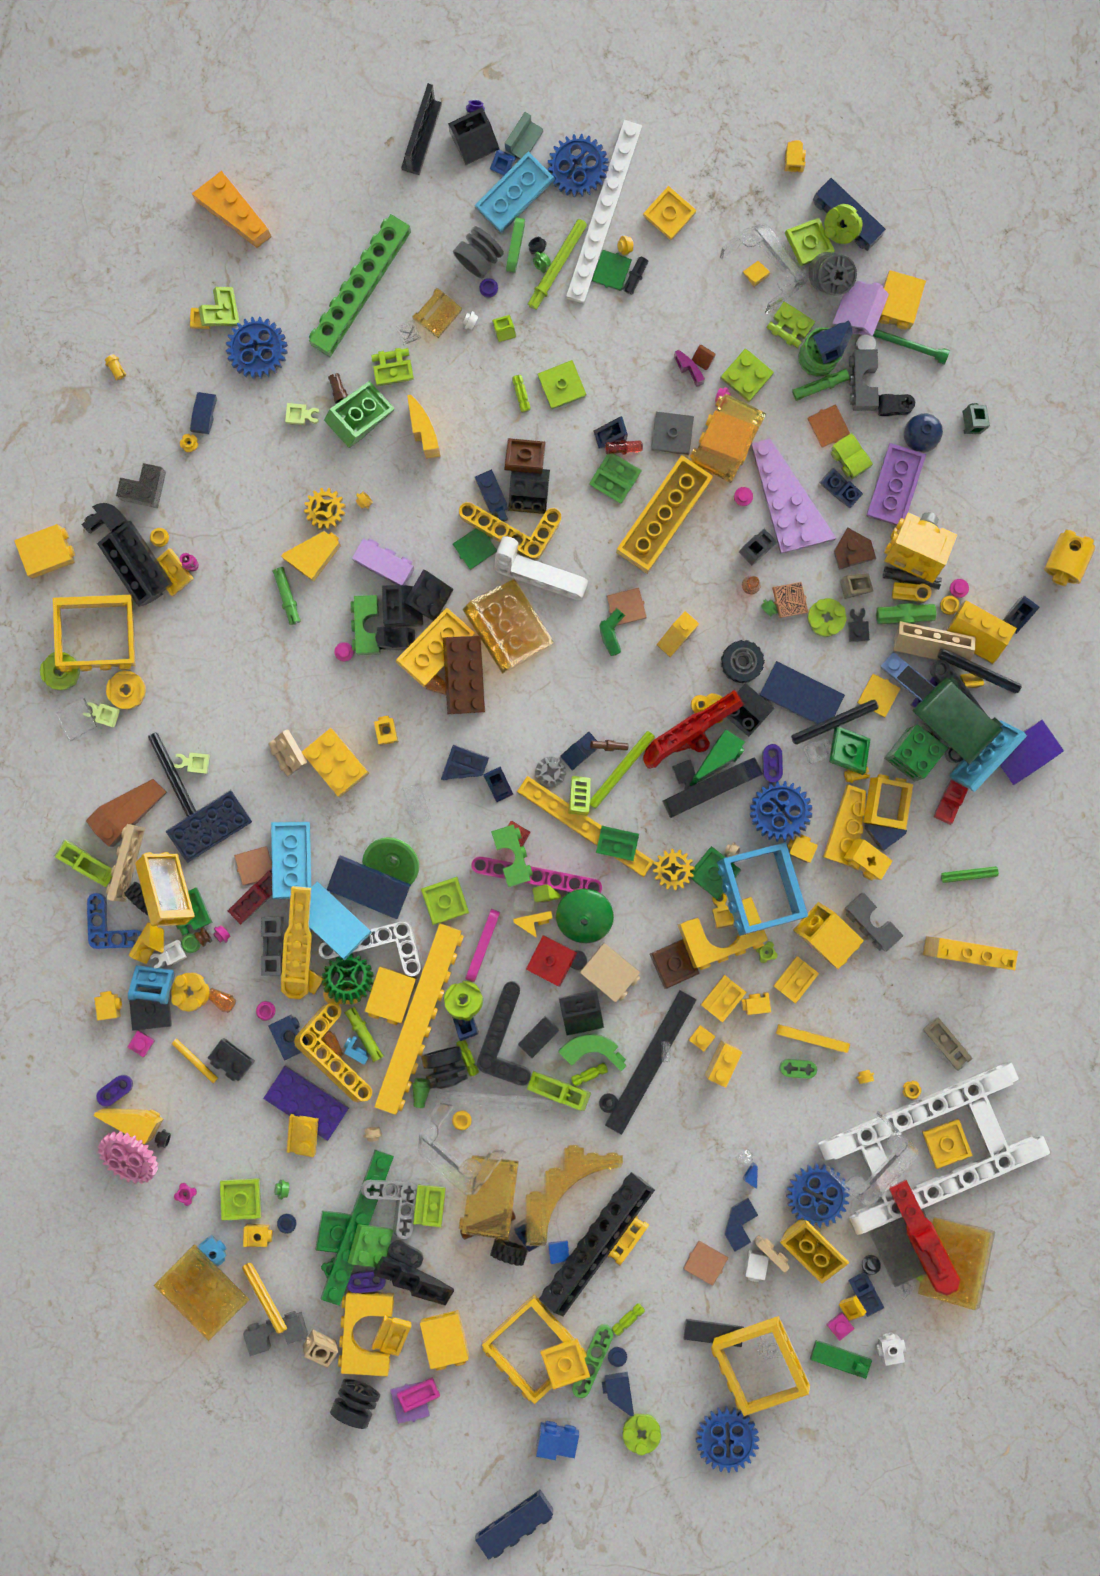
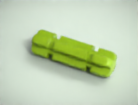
(521, 393)
(468, 1058)
(589, 1074)
(628, 1319)

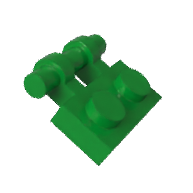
(200, 912)

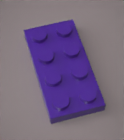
(301, 1097)

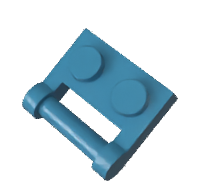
(151, 978)

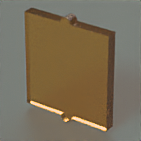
(828, 426)

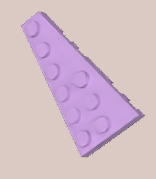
(792, 512)

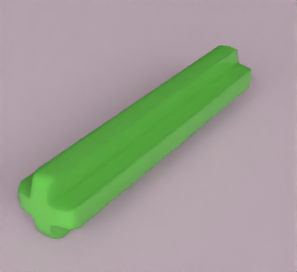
(970, 874)

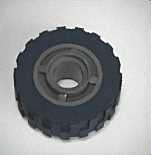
(751, 653)

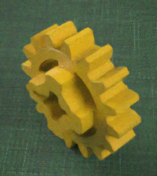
(318, 511)
(674, 877)

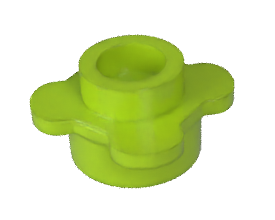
(771, 952)

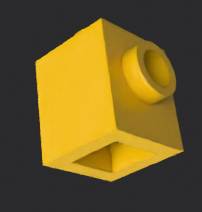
(802, 848)
(108, 1005)

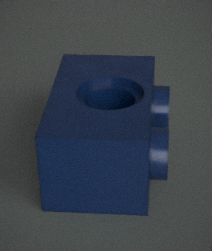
(279, 1030)

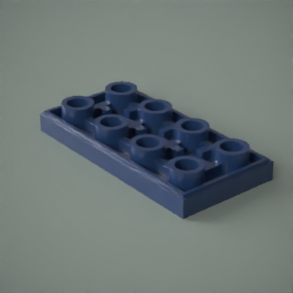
(801, 694)
(208, 826)
(368, 887)

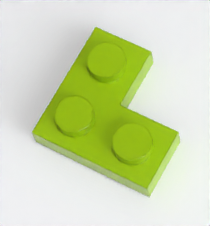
(223, 312)

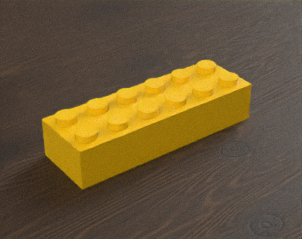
(664, 514)

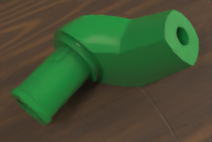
(608, 632)

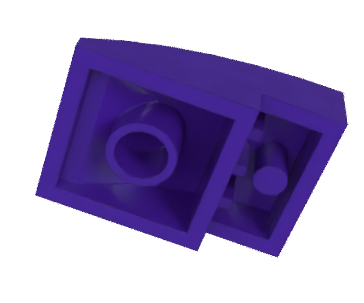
(1032, 753)

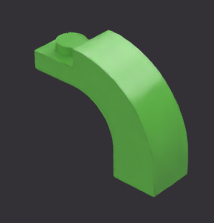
(589, 1043)

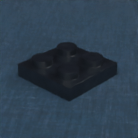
(429, 595)

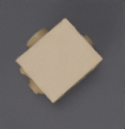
(320, 1348)

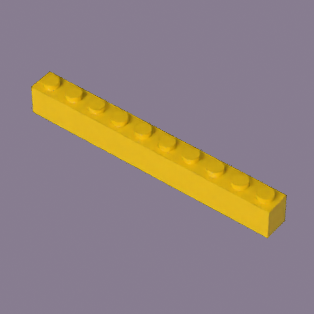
(418, 1019)

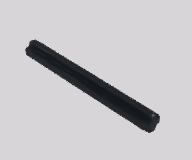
(979, 671)
(834, 722)
(172, 774)

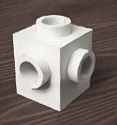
(891, 1349)

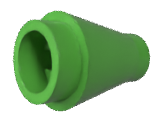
(420, 1092)

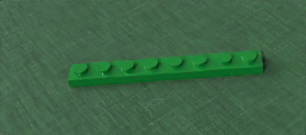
(361, 1214)

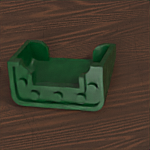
(958, 720)

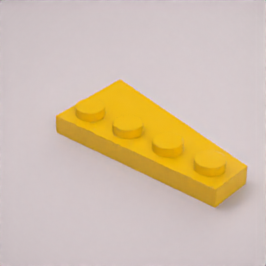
(846, 825)

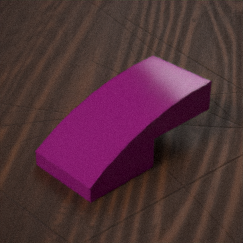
(685, 364)

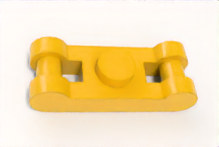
(628, 1241)

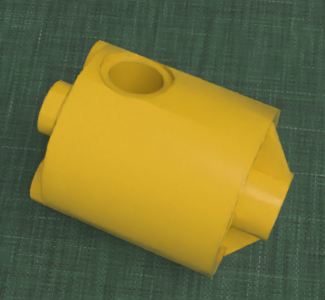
(1069, 565)

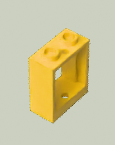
(872, 802)

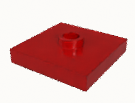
(551, 961)

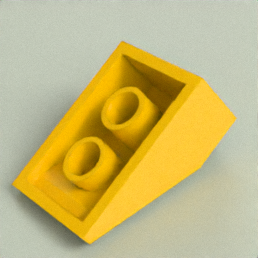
(132, 1121)

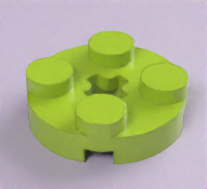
(851, 219)
(817, 622)
(52, 679)
(467, 1010)
(643, 1422)

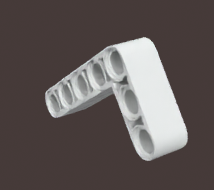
(537, 573)
(393, 936)

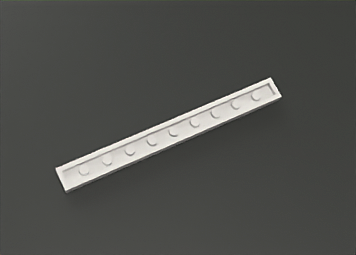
(604, 212)

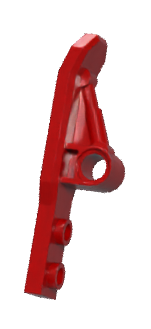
(691, 731)
(925, 1241)

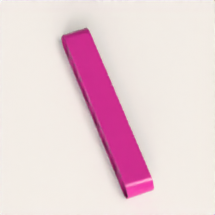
(565, 877)

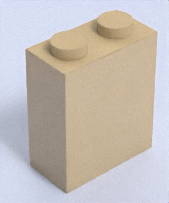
(610, 973)

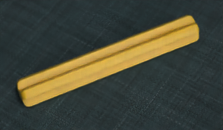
(264, 1298)

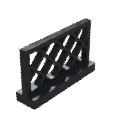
(422, 132)

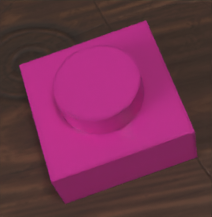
(141, 1043)
(840, 1326)

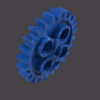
(564, 157)
(255, 330)
(766, 820)
(809, 1210)
(744, 1438)

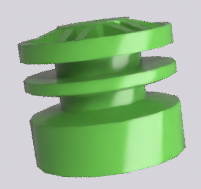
(810, 359)

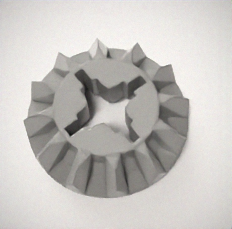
(546, 780)

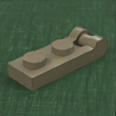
(947, 1043)

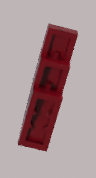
(252, 899)

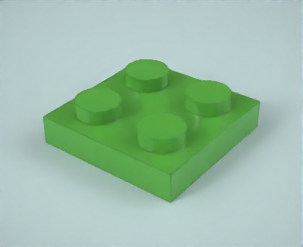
(370, 1245)

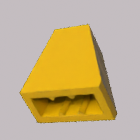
(313, 554)
(677, 634)

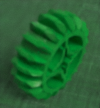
(356, 967)

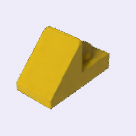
(527, 922)
(149, 940)

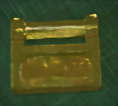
(442, 316)

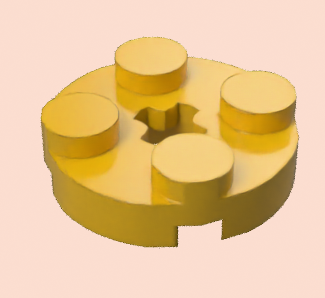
(118, 682)
(179, 992)

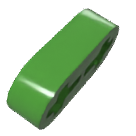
(798, 1073)

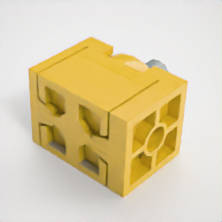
(920, 546)

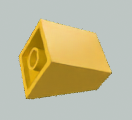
(828, 935)

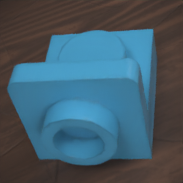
(358, 1054)

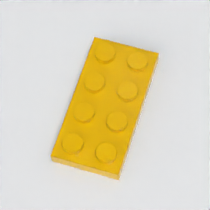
(426, 654)

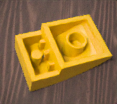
(423, 429)

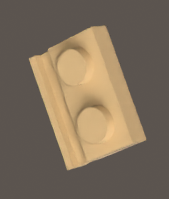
(767, 1247)

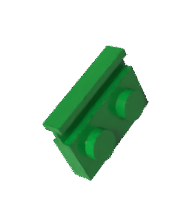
(617, 843)

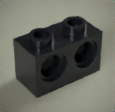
(538, 1037)
(233, 1055)

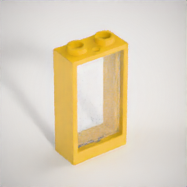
(164, 889)

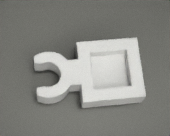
(172, 954)

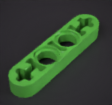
(594, 1361)

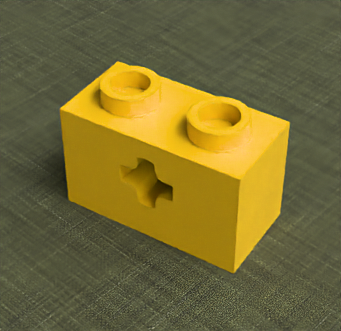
(867, 859)

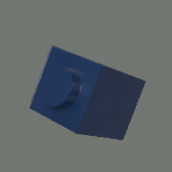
(618, 1391)

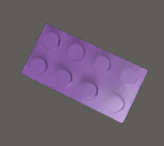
(896, 484)

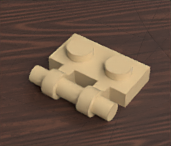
(287, 753)

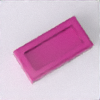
(418, 1394)

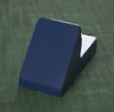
(579, 751)

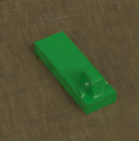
(841, 1359)

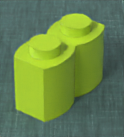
(851, 456)

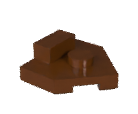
(853, 549)

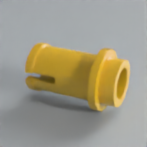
(115, 367)
(851, 776)

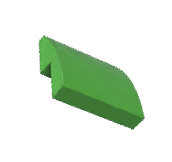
(615, 477)

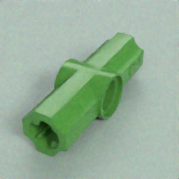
(906, 613)

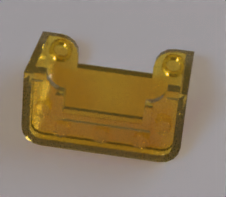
(727, 437)
(491, 1208)

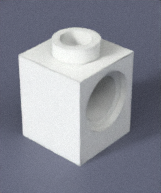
(756, 1266)

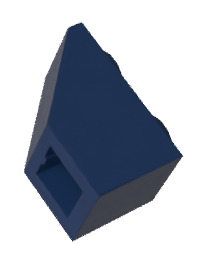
(833, 341)

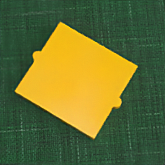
(881, 691)

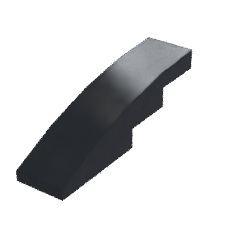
(417, 1282)

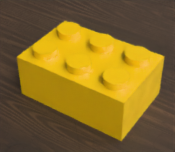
(335, 762)

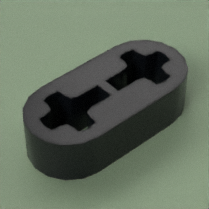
(408, 1250)

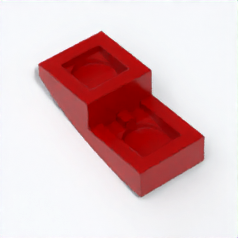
(950, 802)

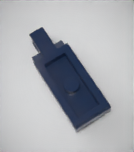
(492, 494)

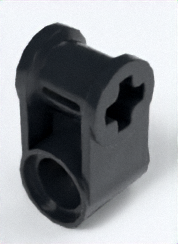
(892, 404)

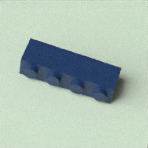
(832, 195)
(514, 1524)

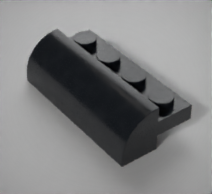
(135, 564)

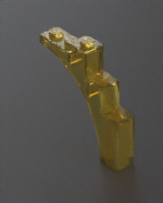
(556, 1182)

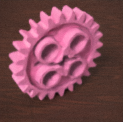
(127, 1157)

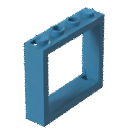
(789, 881)

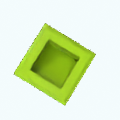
(504, 328)
(545, 894)

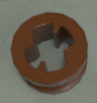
(203, 937)

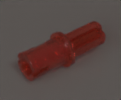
(623, 447)

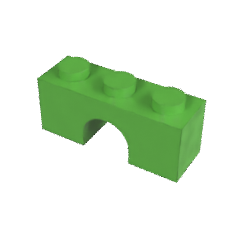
(363, 609)
(508, 838)

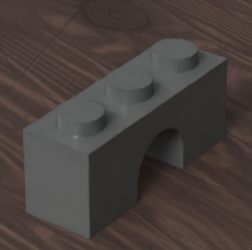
(863, 397)
(860, 911)
(273, 938)
(257, 1335)

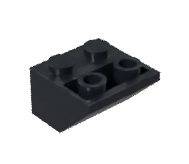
(473, 136)
(529, 492)
(397, 612)
(752, 713)
(581, 1012)

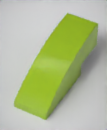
(84, 863)
(559, 1091)

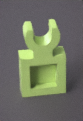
(299, 414)
(104, 714)
(196, 762)

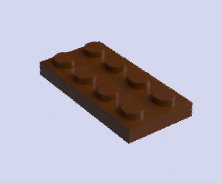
(463, 674)

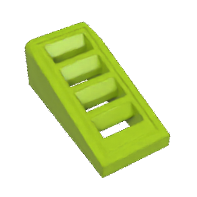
(579, 810)

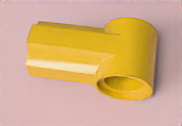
(908, 592)

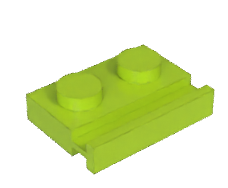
(429, 1205)

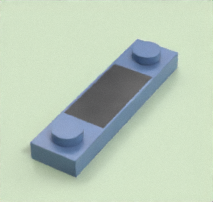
(907, 676)

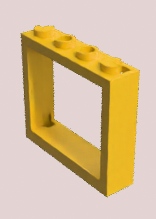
(92, 602)
(970, 953)
(776, 1327)
(504, 1365)

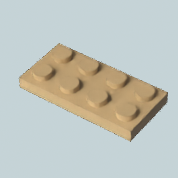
(125, 864)

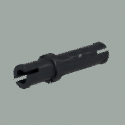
(904, 576)

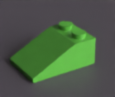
(358, 414)

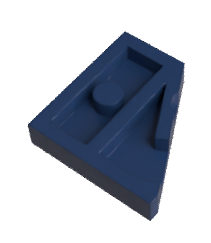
(464, 764)

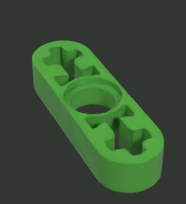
(515, 245)

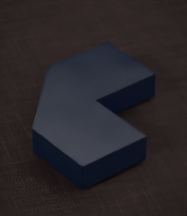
(739, 1215)

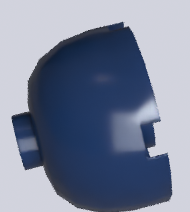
(923, 432)

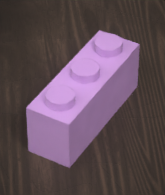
(383, 562)

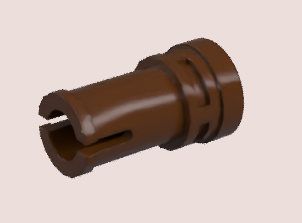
(339, 392)

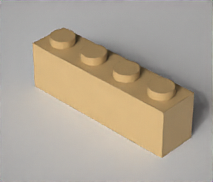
(928, 641)

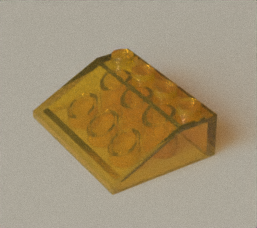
(508, 625)
(970, 1254)
(201, 1292)

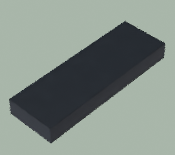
(706, 1331)

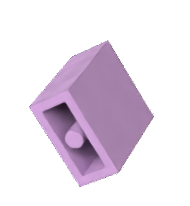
(862, 307)

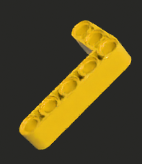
(527, 542)
(328, 1056)

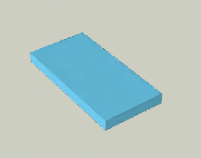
(514, 192)
(975, 774)
(290, 857)
(335, 922)

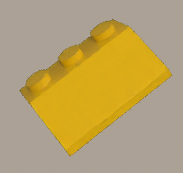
(989, 631)
(813, 1250)

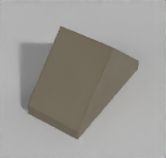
(856, 585)

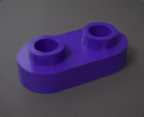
(774, 763)
(115, 1090)
(367, 1283)

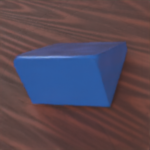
(502, 162)
(751, 1175)
(558, 1251)

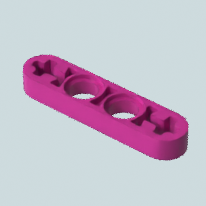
(482, 945)

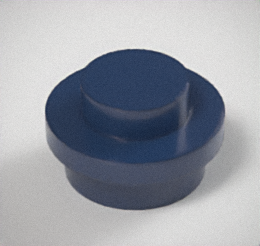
(286, 1223)
(617, 1356)

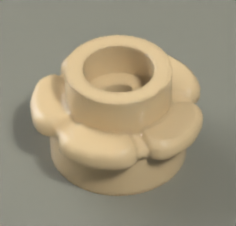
(732, 850)
(372, 1134)

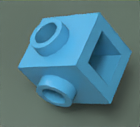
(210, 1244)

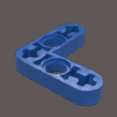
(101, 930)

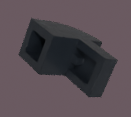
(105, 514)
(757, 547)
(394, 638)

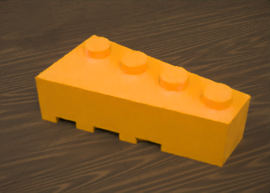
(229, 206)

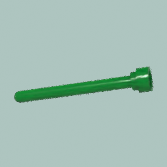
(940, 354)

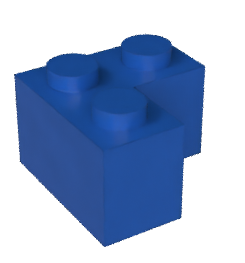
(556, 1440)

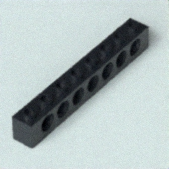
(596, 1255)

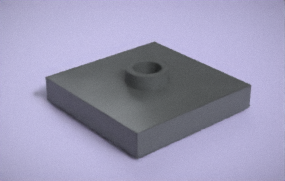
(672, 433)

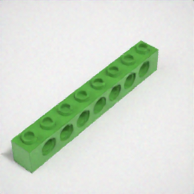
(389, 226)

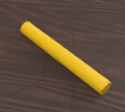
(194, 1060)

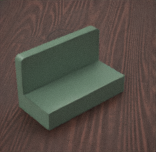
(523, 136)

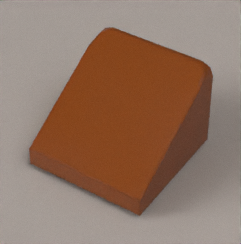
(703, 357)

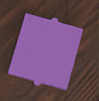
(416, 1413)

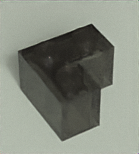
(146, 490)

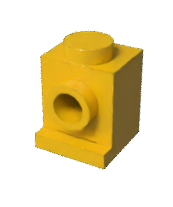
(795, 157)
(382, 738)
(756, 1004)
(261, 1229)

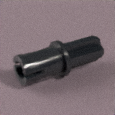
(635, 275)

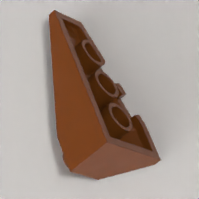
(126, 809)

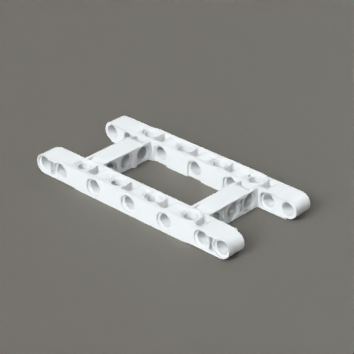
(922, 1111)

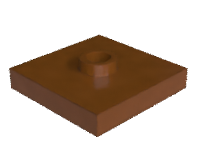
(525, 455)
(673, 964)

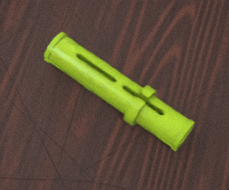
(360, 1028)

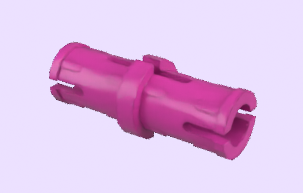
(190, 560)

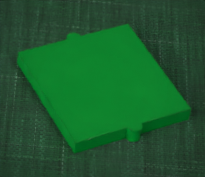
(611, 270)
(474, 548)

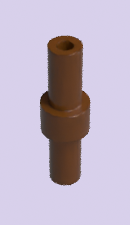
(609, 745)

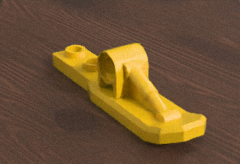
(297, 945)

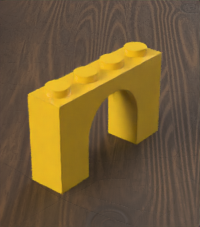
(703, 952)
(355, 1358)

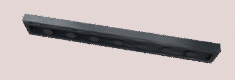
(650, 1062)

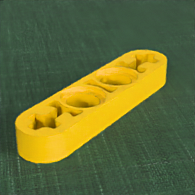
(812, 1038)

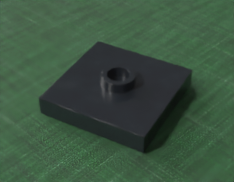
(149, 1014)

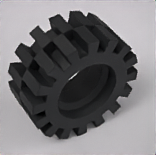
(135, 895)
(509, 1252)

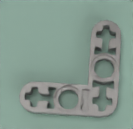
(398, 1195)

